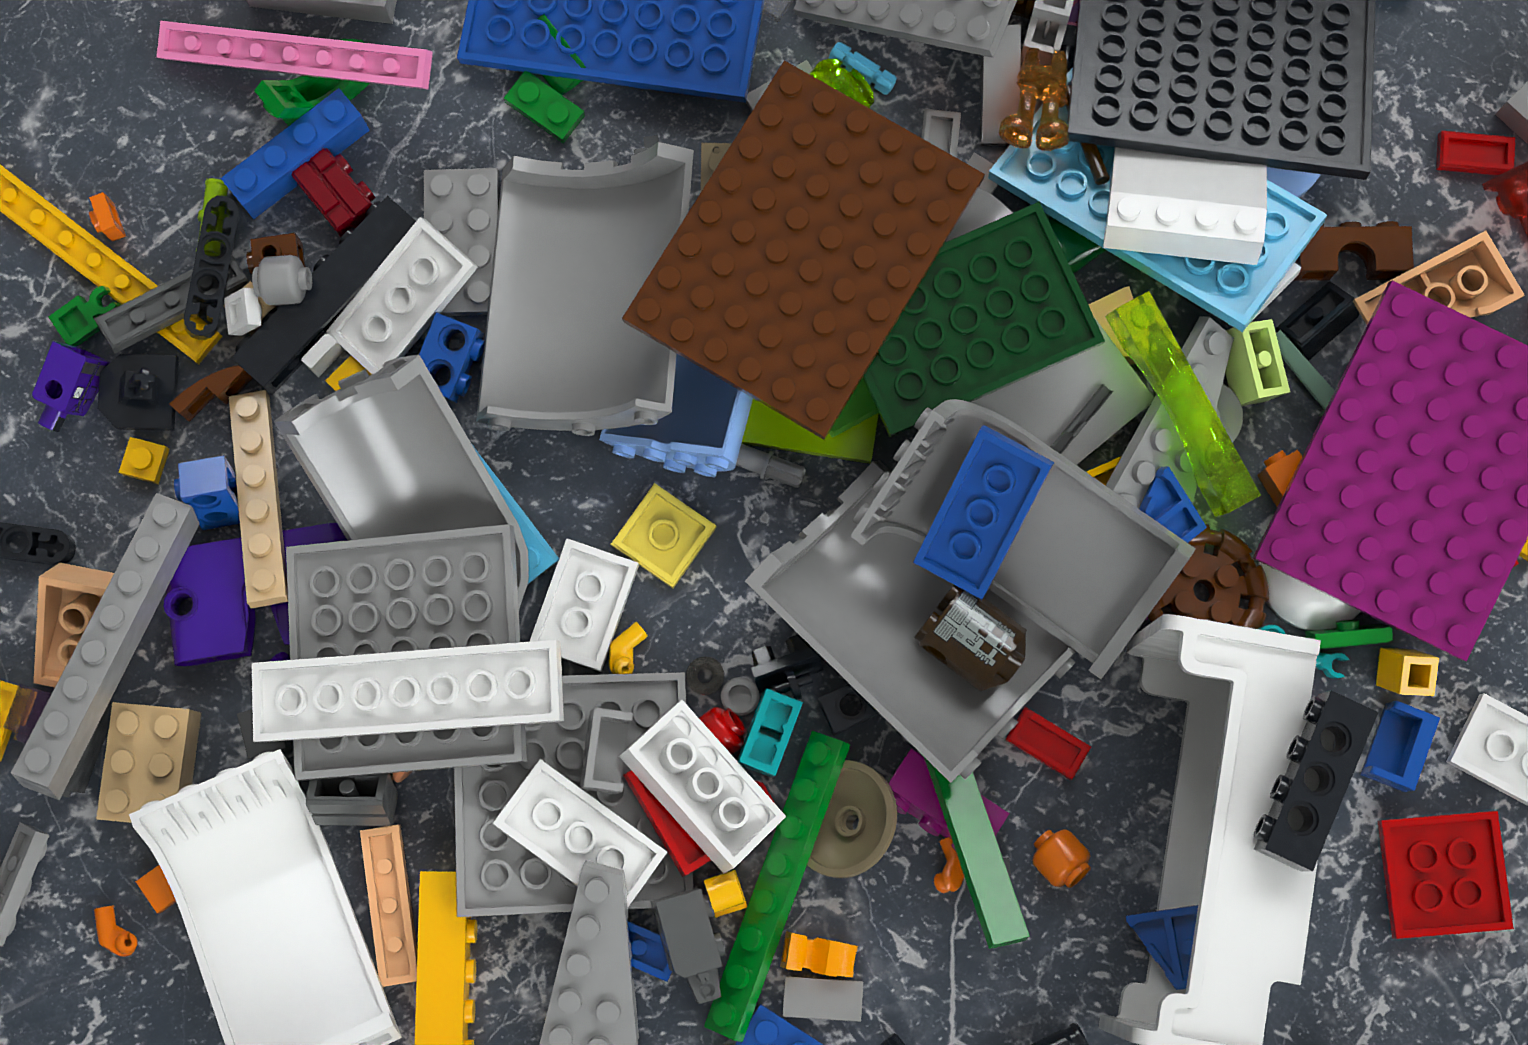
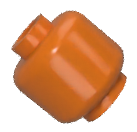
(1061, 858)

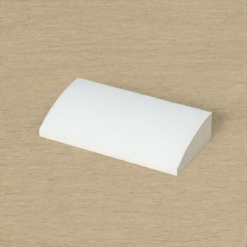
(703, 786)

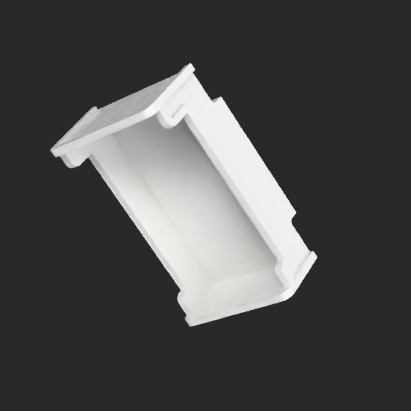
(1253, 912)

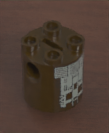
(974, 639)

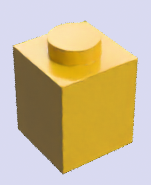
(1407, 671)

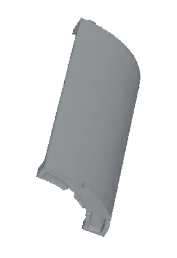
(561, 280)
(862, 617)

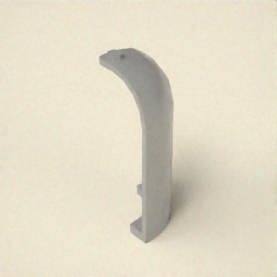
(396, 459)

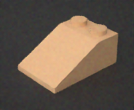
(64, 608)

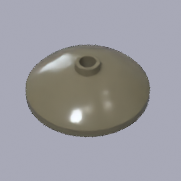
(849, 851)

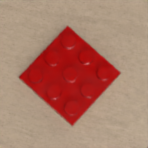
(1445, 875)

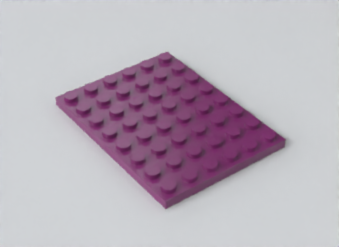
(1414, 475)

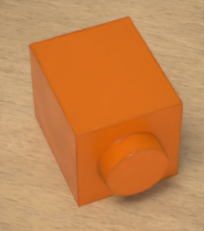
(1279, 473)

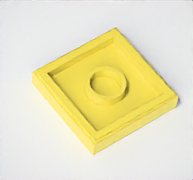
(663, 535)

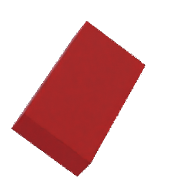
(1475, 153)
(1048, 743)

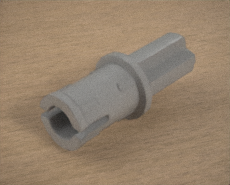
(770, 466)

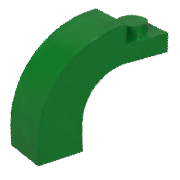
(297, 96)

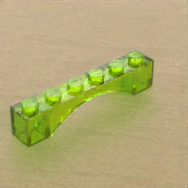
(1209, 448)

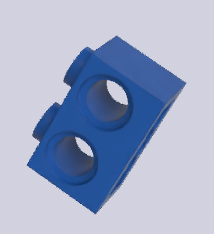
(438, 355)
(210, 490)

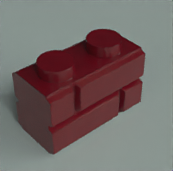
(333, 191)

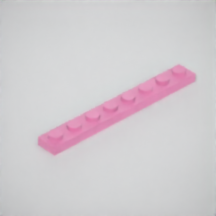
(295, 54)

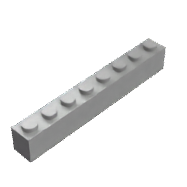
(106, 647)

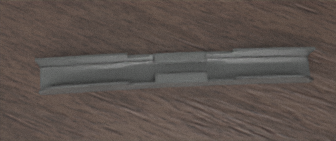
(1082, 419)

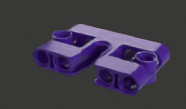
(221, 620)

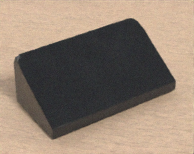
(1319, 319)

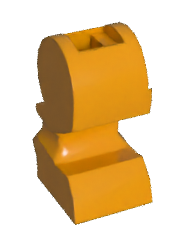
(818, 955)

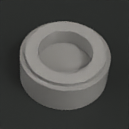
(740, 696)

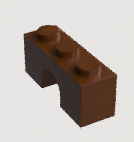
(1383, 248)

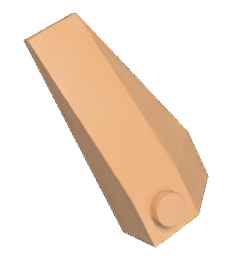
(1464, 278)

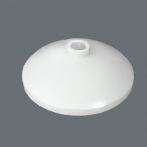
(1302, 604)

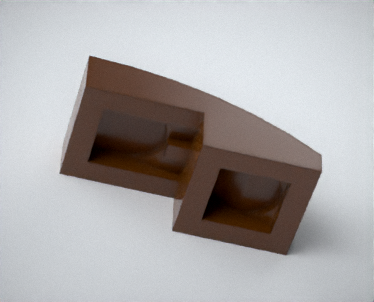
(220, 384)

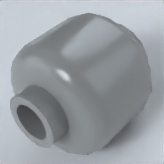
(281, 280)

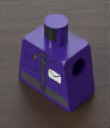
(67, 383)

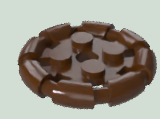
(1222, 582)

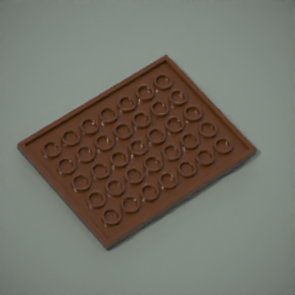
(803, 249)

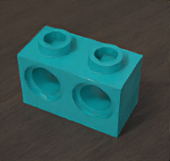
(769, 732)

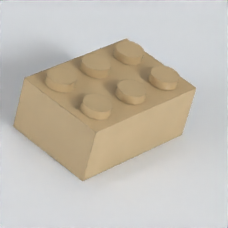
(146, 757)

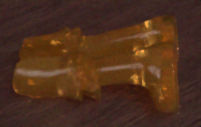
(1050, 87)

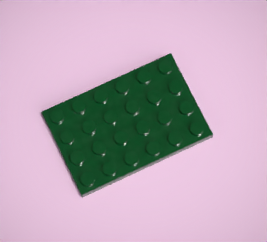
(982, 319)

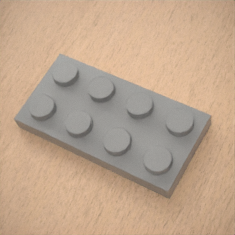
(465, 211)

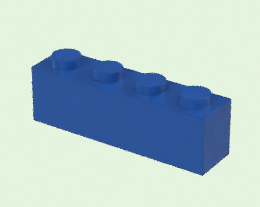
(267, 172)

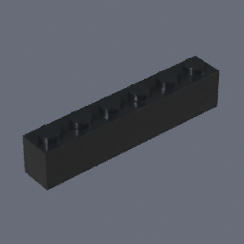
(294, 329)

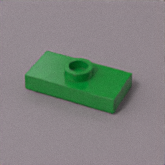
(1351, 634)

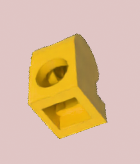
(725, 893)

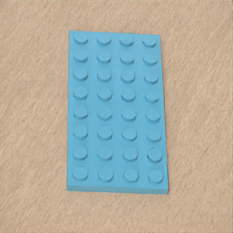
(1225, 289)

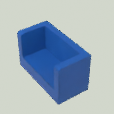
(1400, 746)

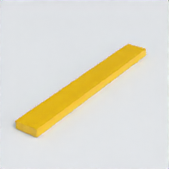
(89, 256)

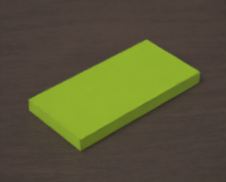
(774, 431)

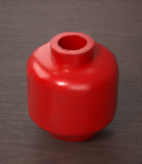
(725, 727)

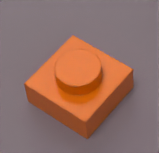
(105, 217)

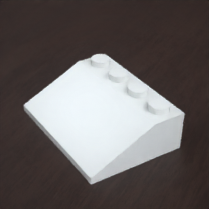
(1186, 206)

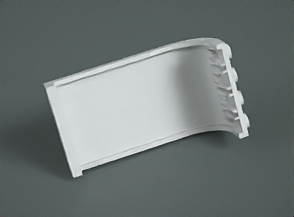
(267, 910)

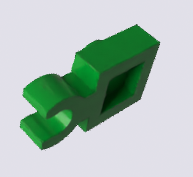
(77, 318)

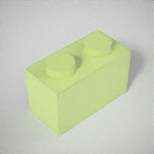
(1256, 364)

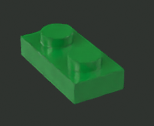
(544, 106)

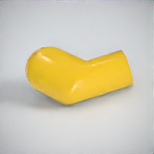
(622, 649)

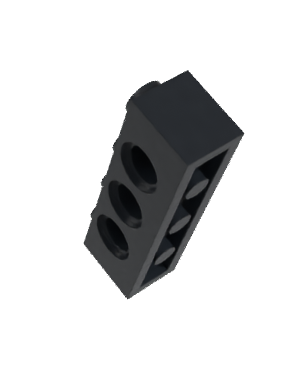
(1351, 727)

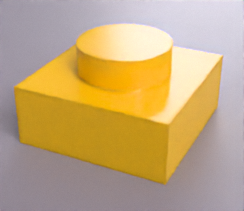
(144, 460)

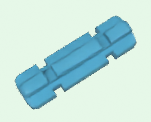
(883, 81)

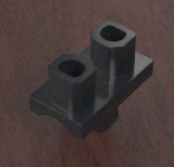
(788, 671)

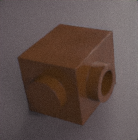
(274, 246)

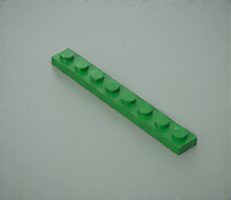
(777, 886)

